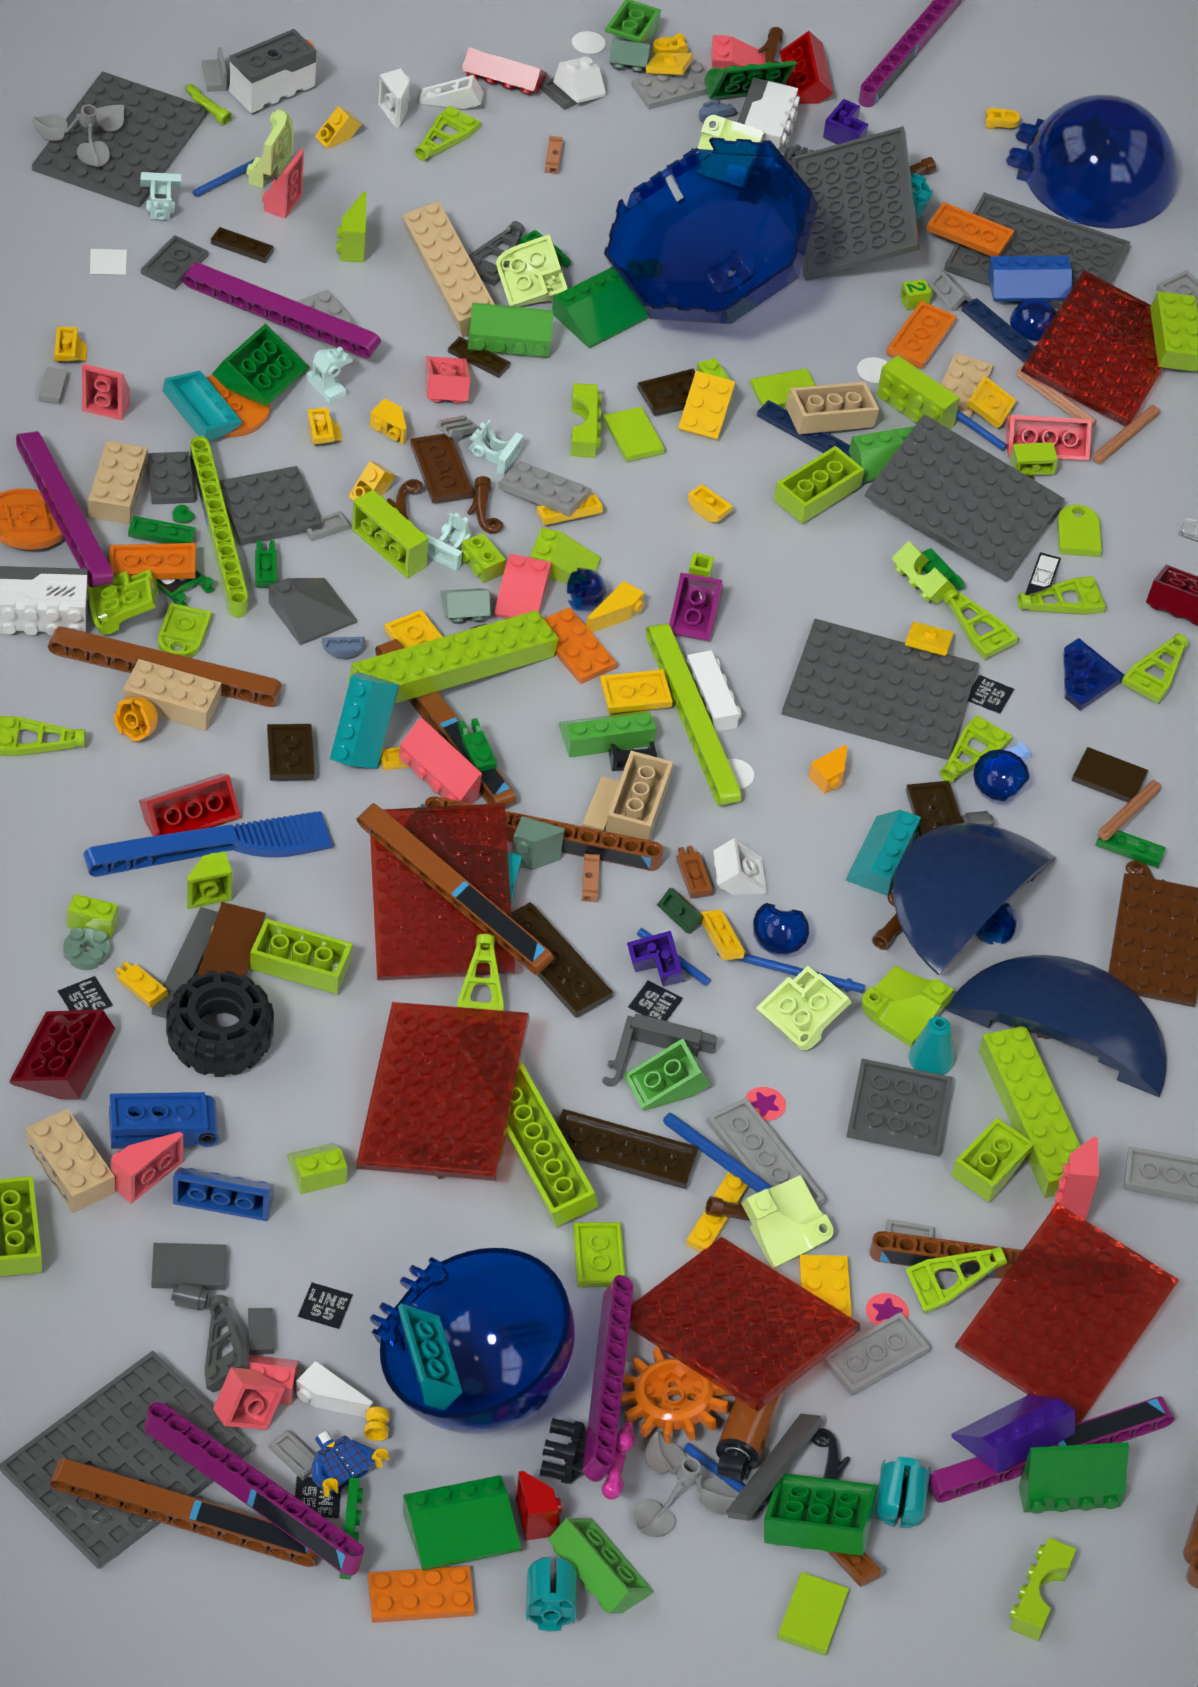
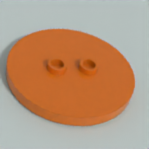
(250, 412)
(27, 520)

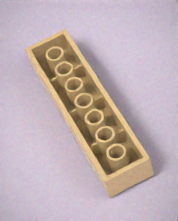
(446, 262)

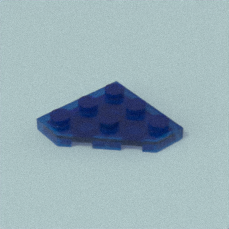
(1087, 674)

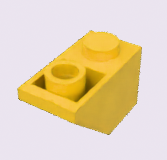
(338, 128)
(389, 420)
(375, 478)

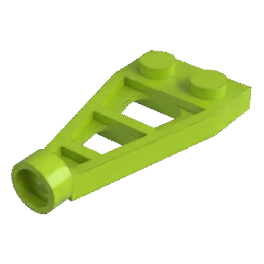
(454, 118)
(1085, 588)
(989, 643)
(1149, 685)
(983, 732)
(9, 735)
(482, 956)
(927, 1288)

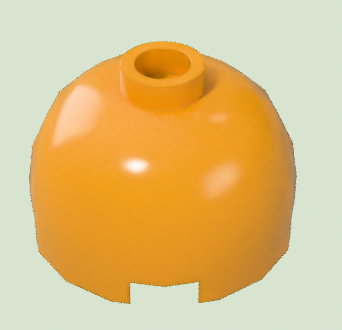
(136, 717)

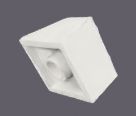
(580, 79)
(394, 95)
(739, 869)

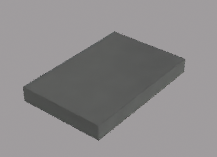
(173, 261)
(190, 1264)

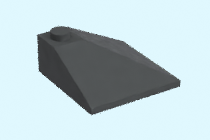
(309, 608)

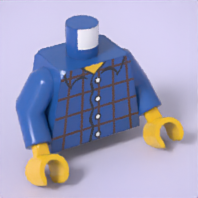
(342, 1460)

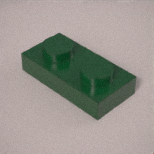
(680, 910)

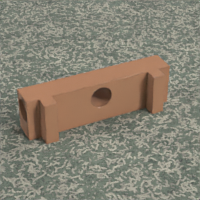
(553, 154)
(590, 877)

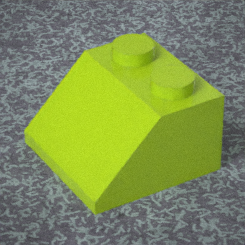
(209, 881)
(318, 1167)

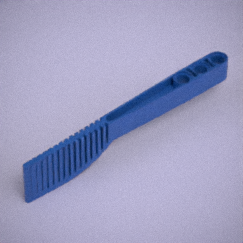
(264, 839)

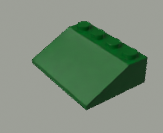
(737, 80)
(598, 308)
(260, 367)
(1074, 1477)
(820, 1514)
(461, 1522)

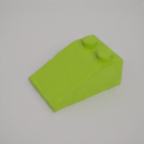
(353, 232)
(563, 554)
(991, 1159)

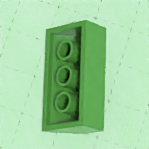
(510, 329)
(875, 450)
(597, 733)
(599, 1565)

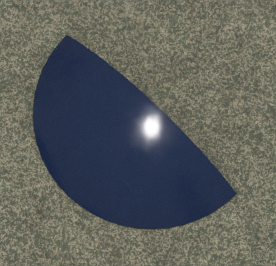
(957, 882)
(1073, 1006)

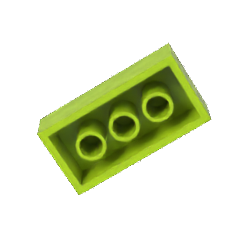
(1175, 330)
(916, 393)
(818, 484)
(390, 534)
(301, 956)
(19, 1228)

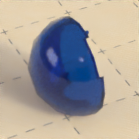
(1032, 318)
(1000, 775)
(780, 931)

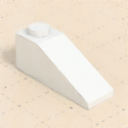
(457, 93)
(330, 1392)

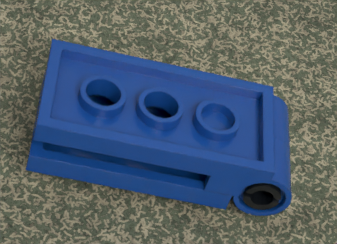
(154, 1115)

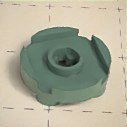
(86, 937)

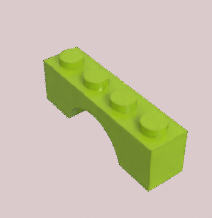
(584, 436)
(1052, 1565)

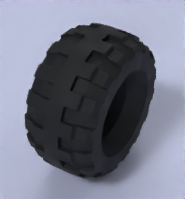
(220, 1048)

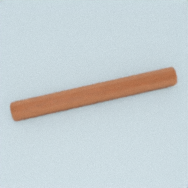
(1055, 397)
(1126, 434)
(1129, 810)

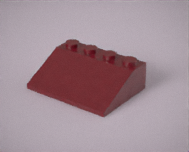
(1176, 593)
(64, 1053)

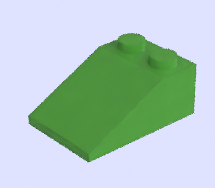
(635, 21)
(667, 1077)

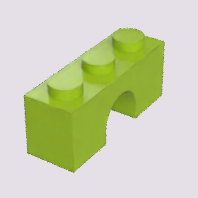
(910, 561)

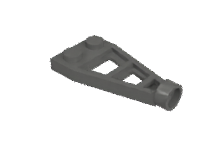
(488, 271)
(215, 1369)

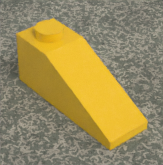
(617, 607)

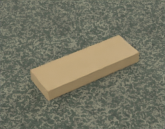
(600, 805)

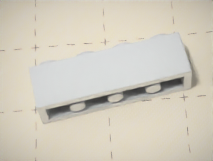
(714, 690)

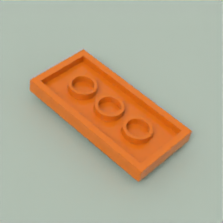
(970, 230)
(921, 334)
(163, 560)
(579, 647)
(420, 1594)

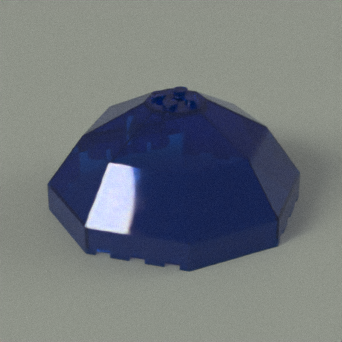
(737, 213)

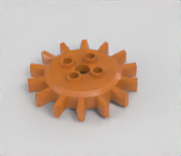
(653, 1387)

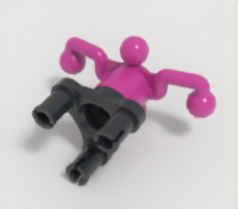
(574, 1455)

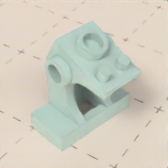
(160, 185)
(325, 369)
(507, 450)
(454, 532)

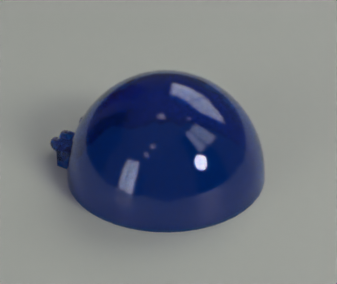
(1098, 162)
(504, 1330)

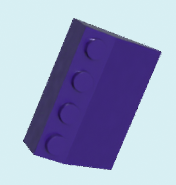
(1011, 1431)

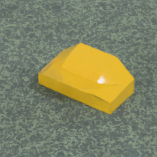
(69, 345)
(322, 426)
(708, 504)

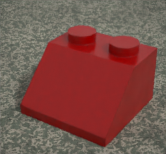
(537, 1507)

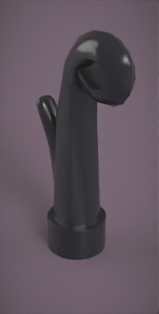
(833, 1466)

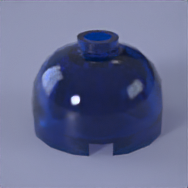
(586, 589)
(1000, 926)

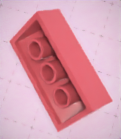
(1069, 435)
(439, 764)
(1079, 1179)

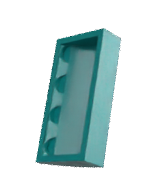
(201, 405)

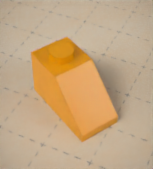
(829, 770)

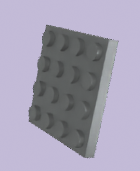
(269, 505)
(899, 1107)

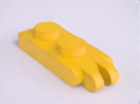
(141, 984)

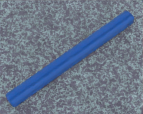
(715, 1153)

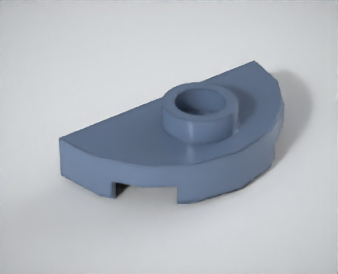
(716, 108)
(343, 646)

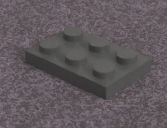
(170, 478)

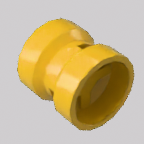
(377, 1421)

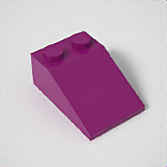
(696, 606)

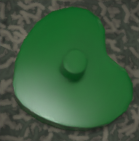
(182, 514)

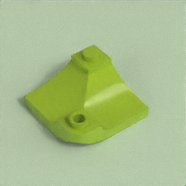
(122, 600)
(905, 1003)

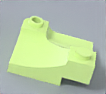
(727, 129)
(276, 150)
(532, 272)
(804, 1007)
(786, 1221)

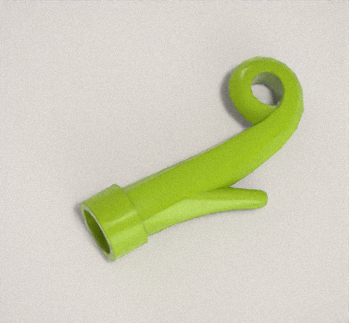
(221, 114)

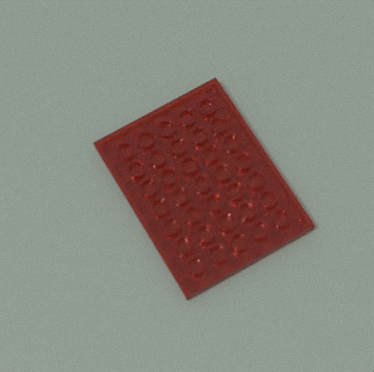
(1099, 350)
(414, 925)
(443, 1091)
(1067, 1312)
(740, 1323)

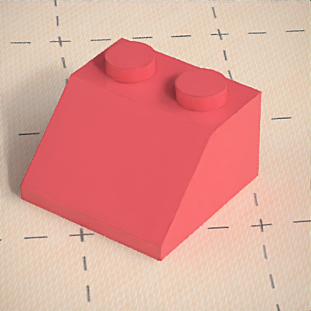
(279, 1370)
(247, 1399)

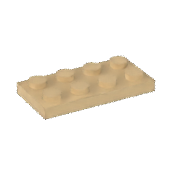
(963, 377)

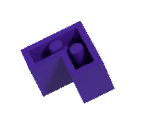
(844, 124)
(660, 952)

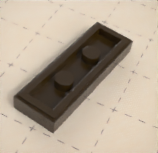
(242, 245)
(482, 359)

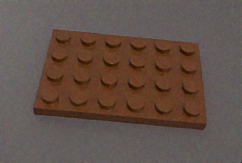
(1157, 940)

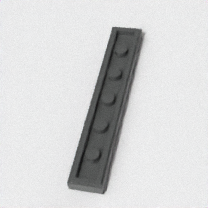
(188, 958)
(774, 1467)

